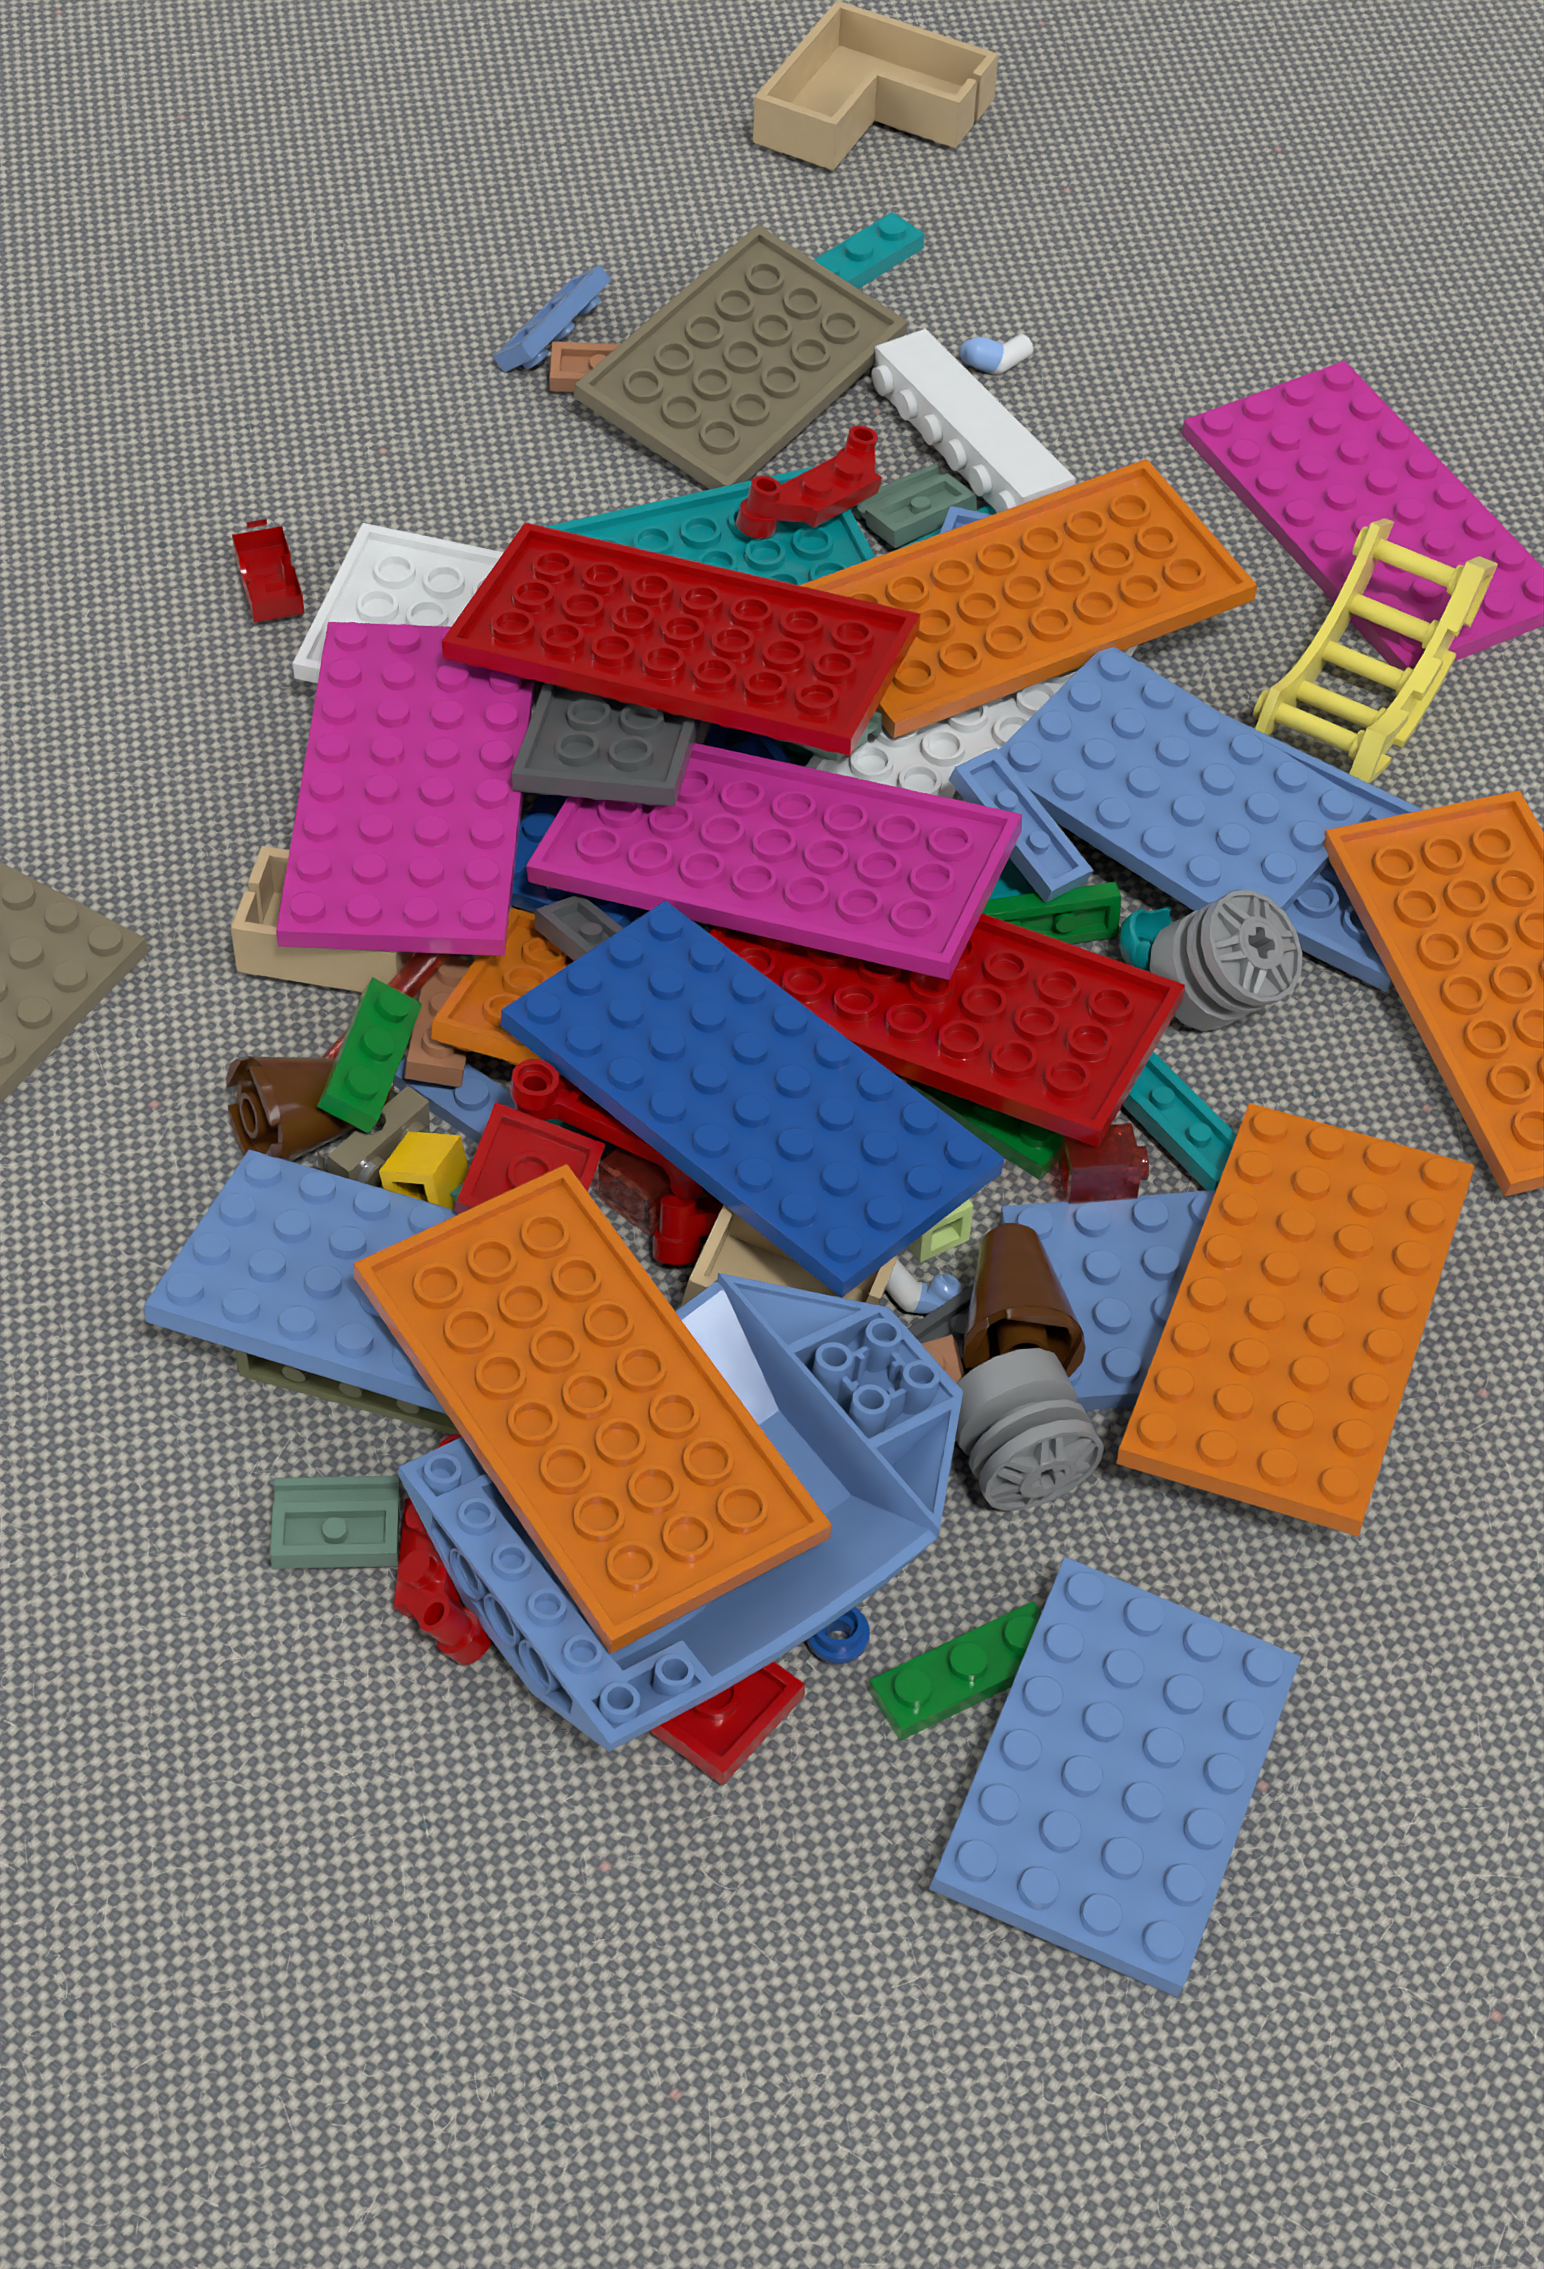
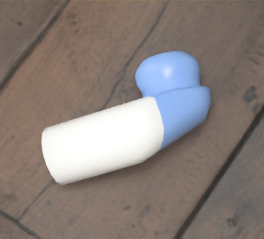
(995, 356)
(921, 1296)

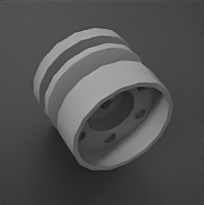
(1230, 958)
(1025, 1430)

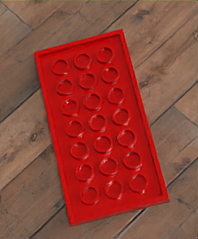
(684, 638)
(1013, 1029)

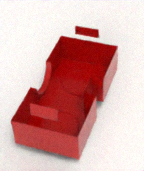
(267, 572)

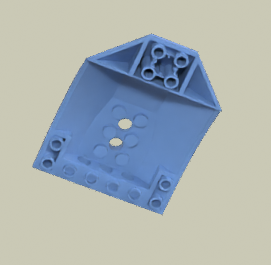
(853, 1416)

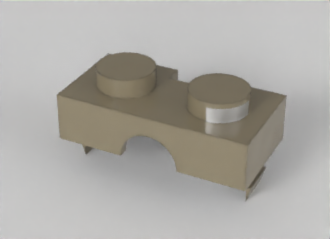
(364, 1155)

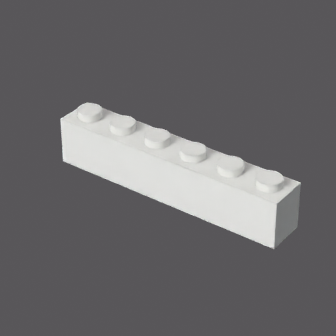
(965, 422)

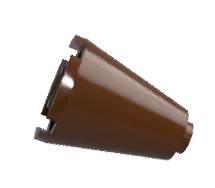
(279, 1105)
(1019, 1302)

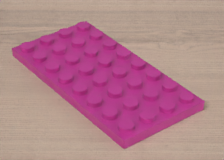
(1333, 458)
(405, 799)
(792, 858)

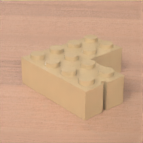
(869, 70)

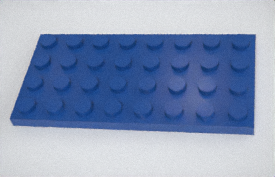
(753, 1096)

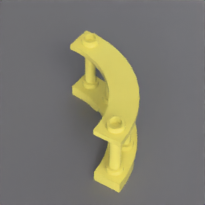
(1413, 687)

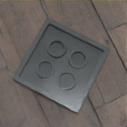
(603, 749)

